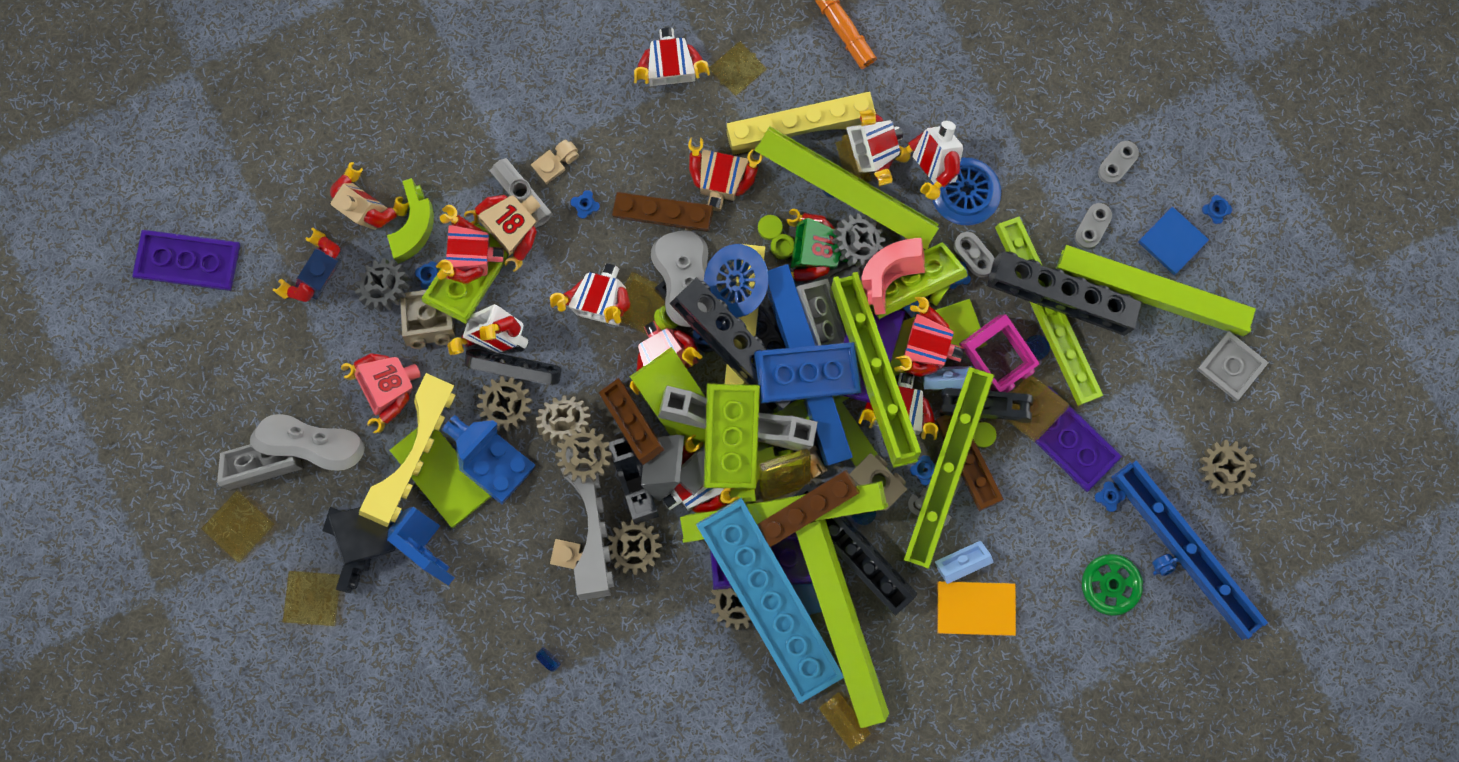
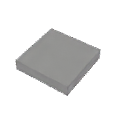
(1232, 366)

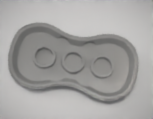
(680, 259)
(324, 447)

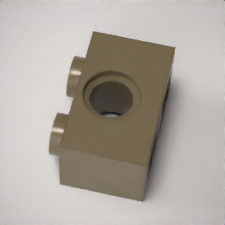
(877, 466)

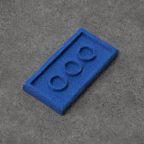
(807, 372)

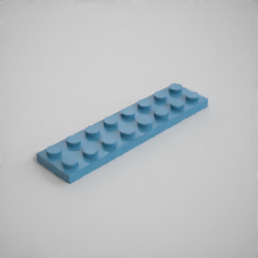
(770, 600)

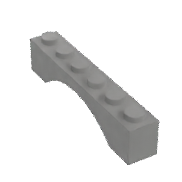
(776, 430)
(591, 570)

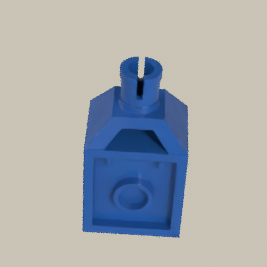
(488, 457)
(410, 536)

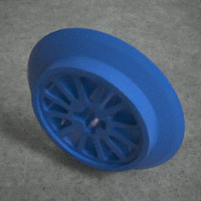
(978, 213)
(722, 260)

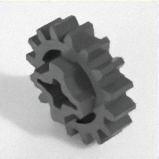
(848, 235)
(392, 278)

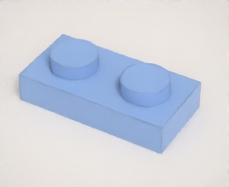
(946, 378)
(964, 562)

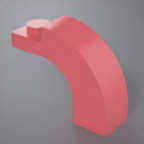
(887, 265)

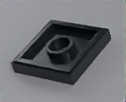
(359, 537)

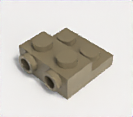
(424, 323)

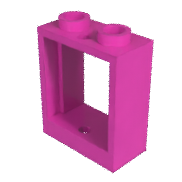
(997, 324)

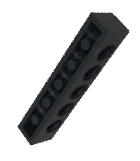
(1004, 279)
(721, 341)
(867, 561)

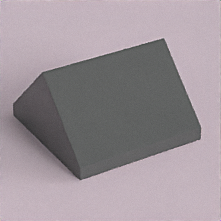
(664, 470)

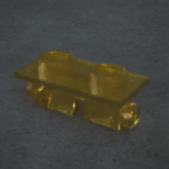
(848, 160)
(844, 721)

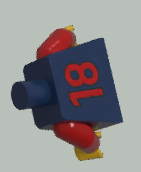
(315, 272)

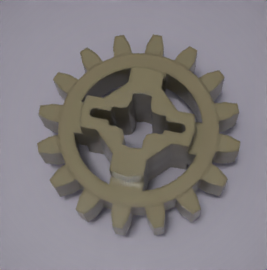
(514, 399)
(562, 418)
(1227, 457)
(576, 463)
(642, 554)
(724, 614)

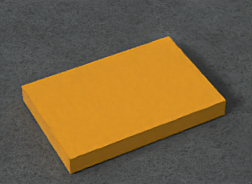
(976, 608)

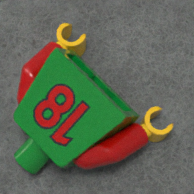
(813, 246)

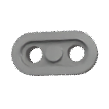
(1118, 161)
(1093, 225)
(976, 253)

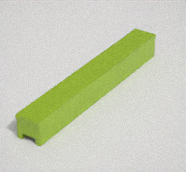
(846, 187)
(1158, 291)
(876, 371)
(949, 467)
(869, 499)
(842, 624)

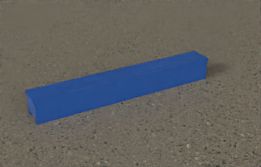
(795, 334)
(1189, 550)

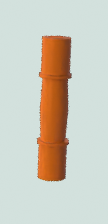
(847, 32)

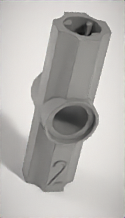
(513, 181)

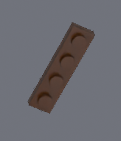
(663, 211)
(631, 421)
(975, 472)
(808, 508)

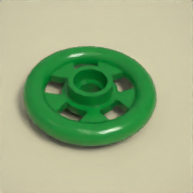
(1133, 581)

